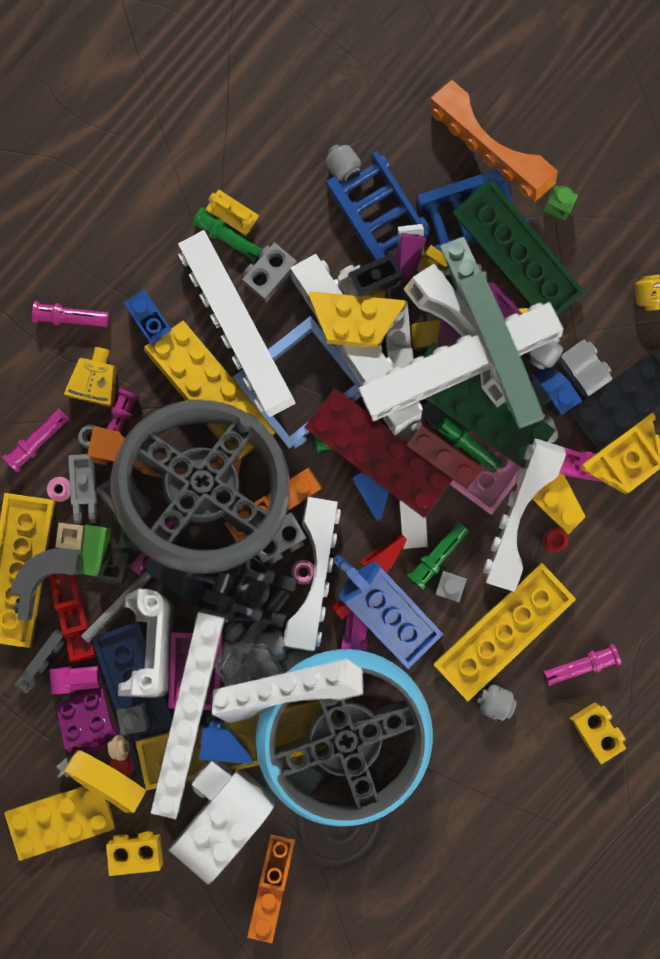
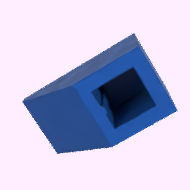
(147, 316)

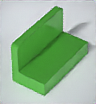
(93, 549)

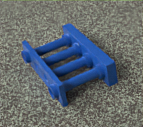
(454, 194)
(353, 210)

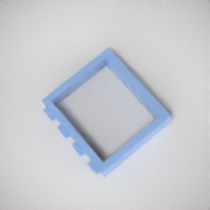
(281, 348)

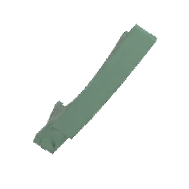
(480, 301)

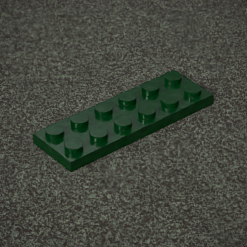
(517, 248)
(494, 425)

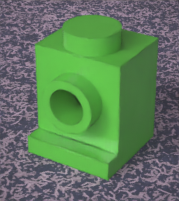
(560, 202)

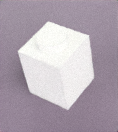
(210, 779)

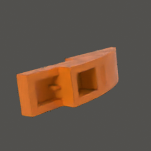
(301, 488)
(271, 888)

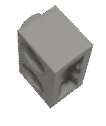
(275, 275)
(281, 544)

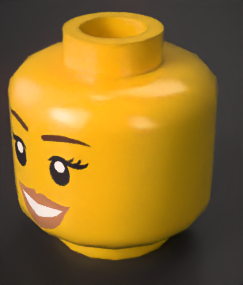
(648, 292)

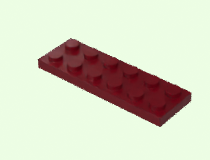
(378, 453)

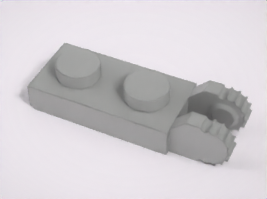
(83, 486)

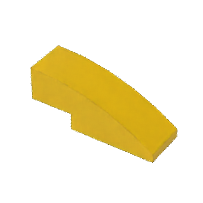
(105, 781)

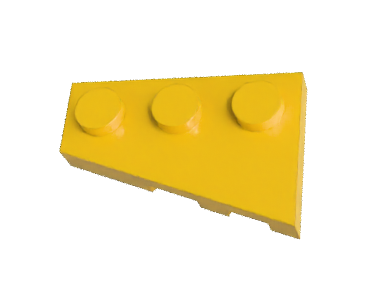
(559, 503)

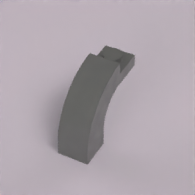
(36, 570)

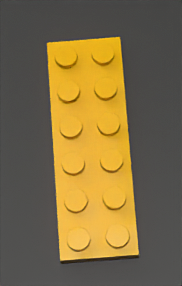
(201, 376)
(23, 534)
(504, 631)

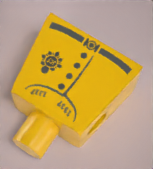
(94, 380)

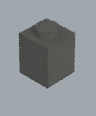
(133, 718)

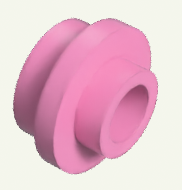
(66, 489)
(295, 571)

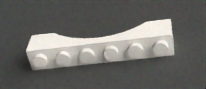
(436, 295)
(542, 467)
(318, 522)
(325, 681)

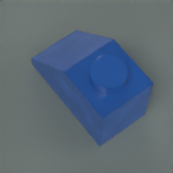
(559, 390)
(372, 494)
(222, 744)

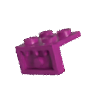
(86, 722)

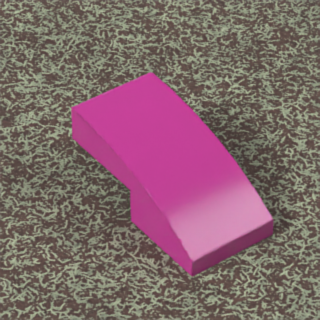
(571, 464)

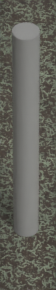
(114, 608)

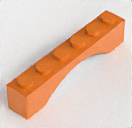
(527, 172)
(106, 443)

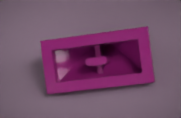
(409, 255)

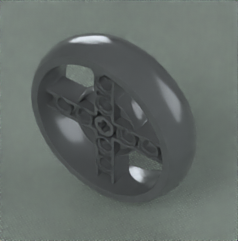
(158, 542)

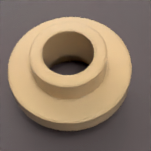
(118, 748)

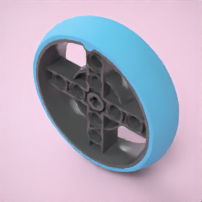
(367, 802)

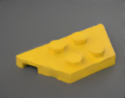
(355, 319)
(628, 458)

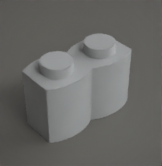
(585, 368)

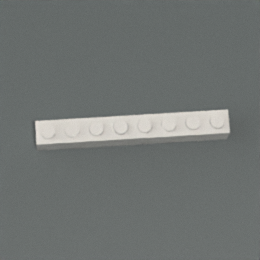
(236, 323)
(364, 362)
(455, 363)
(188, 713)

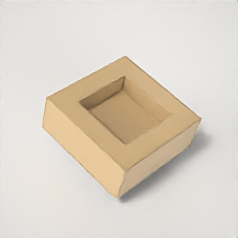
(70, 536)

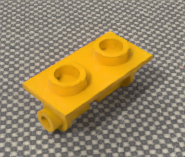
(231, 212)

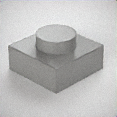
(450, 586)

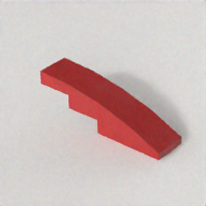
(384, 557)
(72, 615)

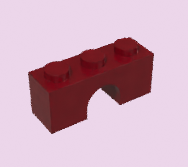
(443, 455)

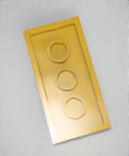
(58, 821)

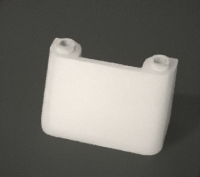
(160, 614)

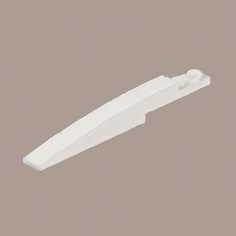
(400, 352)

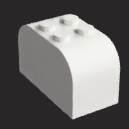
(223, 826)

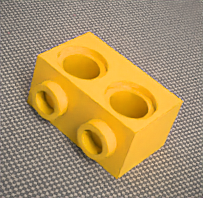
(594, 735)
(136, 860)

